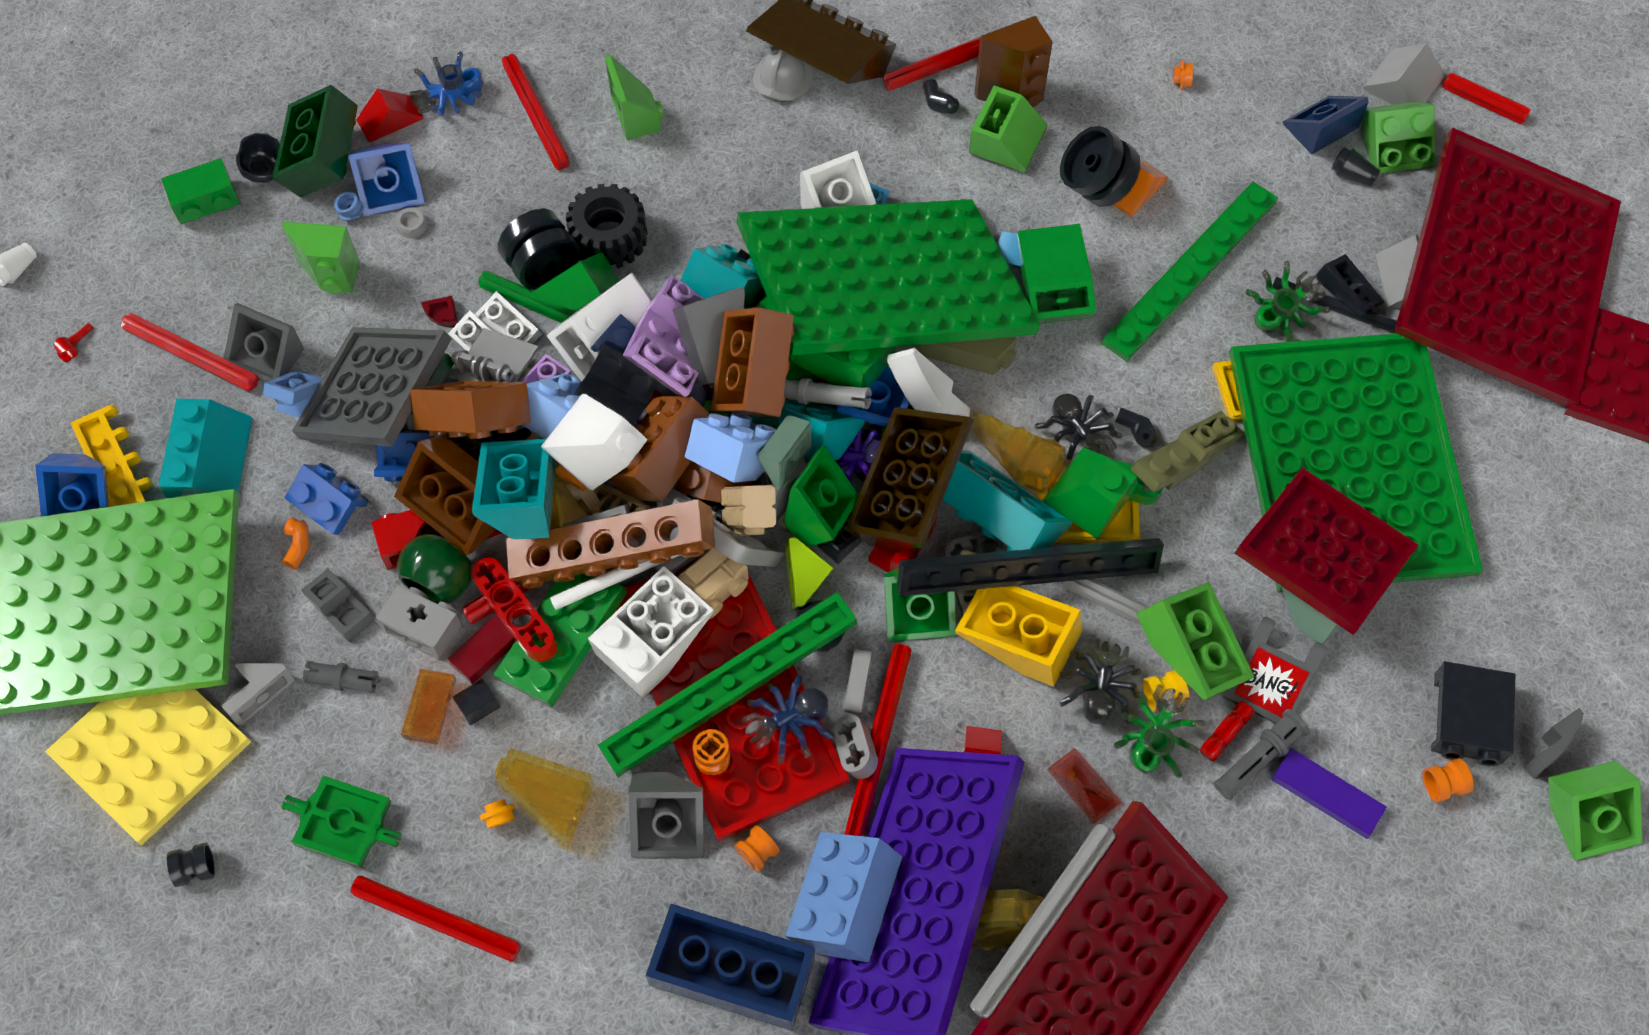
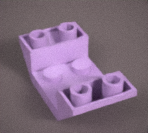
(658, 342)

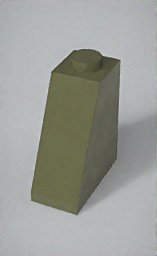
(979, 355)

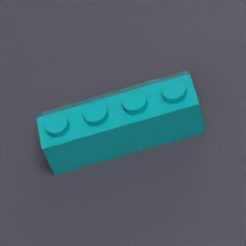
(1002, 506)

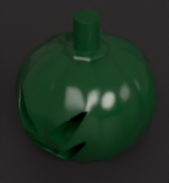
(434, 568)

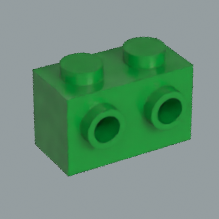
(200, 191)

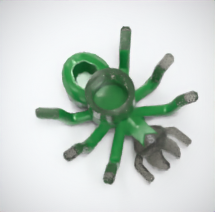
(1286, 302)
(1155, 737)

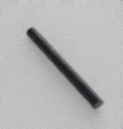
(1338, 306)

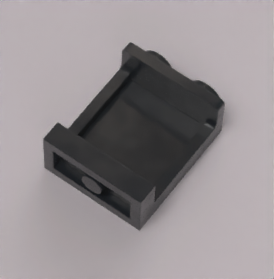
(1474, 713)

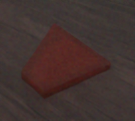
(1084, 786)

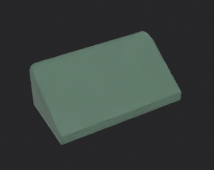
(786, 449)

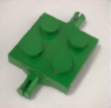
(341, 821)

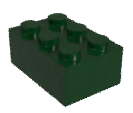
(315, 141)

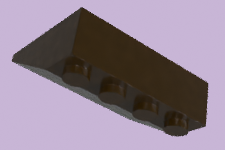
(825, 39)
(908, 478)

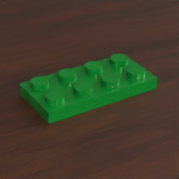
(571, 630)

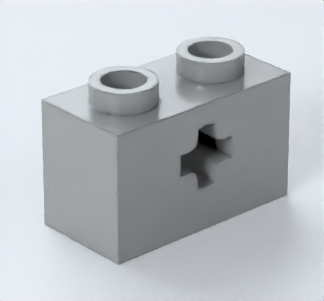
(428, 635)

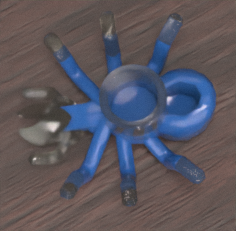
(453, 84)

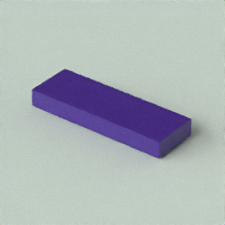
(1329, 793)

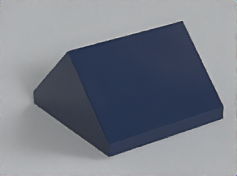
(1327, 121)

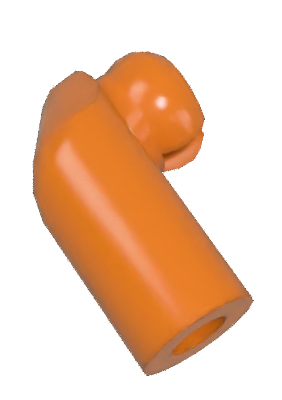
(300, 542)

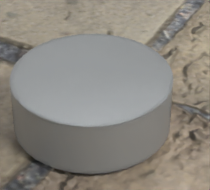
(410, 222)

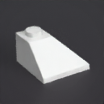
(836, 184)
(593, 442)

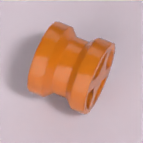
(757, 848)

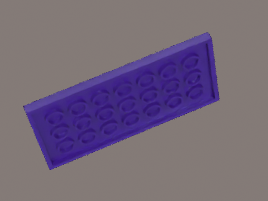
(948, 826)

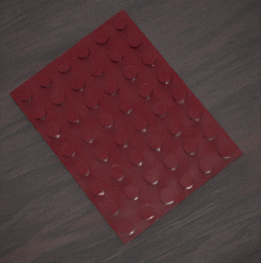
(1509, 268)

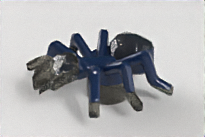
(793, 717)

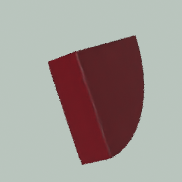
(441, 311)

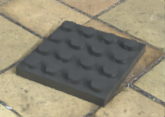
(369, 385)

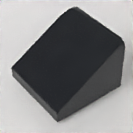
(476, 702)

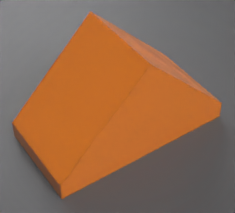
(1147, 184)

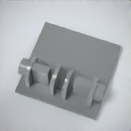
(493, 358)

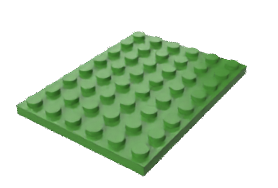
(117, 601)

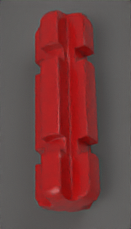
(1227, 731)

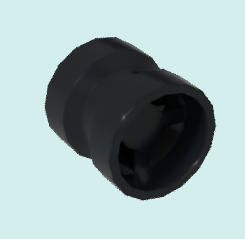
(187, 865)

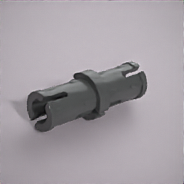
(340, 676)

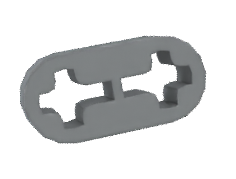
(858, 681)
(849, 748)

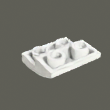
(496, 316)

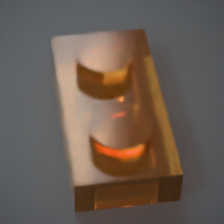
(428, 706)

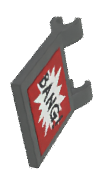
(1278, 677)

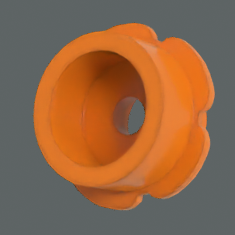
(1183, 74)

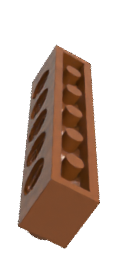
(694, 536)

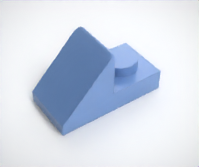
(292, 391)

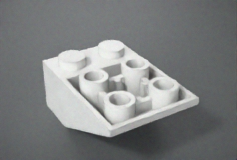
(583, 328)
(651, 631)

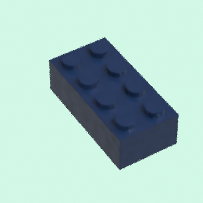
(731, 966)

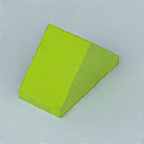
(804, 572)

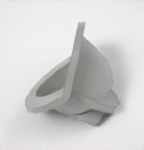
(782, 76)

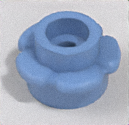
(348, 206)

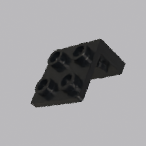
(618, 383)

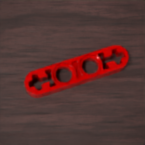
(515, 607)

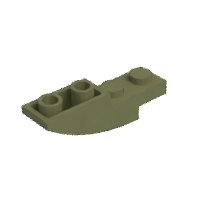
(1188, 453)

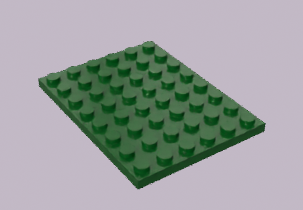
(885, 275)
(1367, 425)

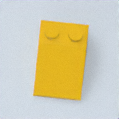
(1022, 630)

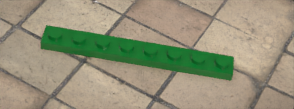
(1189, 271)
(727, 684)

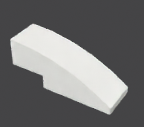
(925, 384)

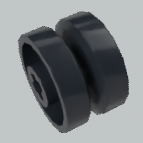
(1100, 166)
(537, 247)

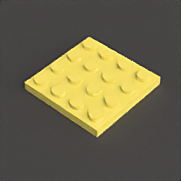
(147, 755)

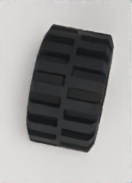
(608, 205)

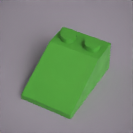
(1196, 640)

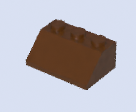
(1015, 60)
(441, 492)

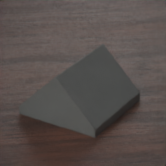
(261, 343)

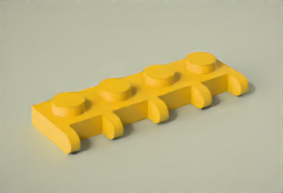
(102, 444)

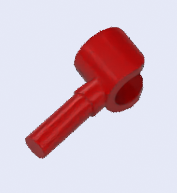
(66, 346)

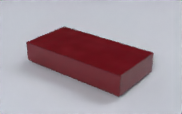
(482, 650)

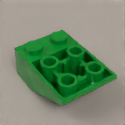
(1056, 273)

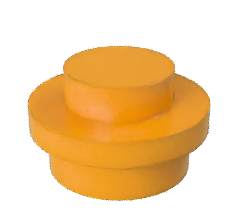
(498, 813)

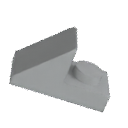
(263, 685)

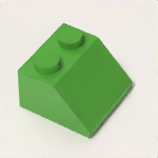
(324, 254)
(1597, 809)

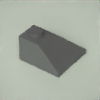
(665, 816)

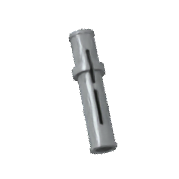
(808, 391)

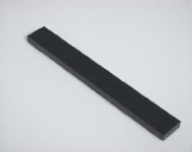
(1028, 566)

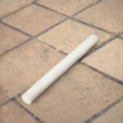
(598, 583)

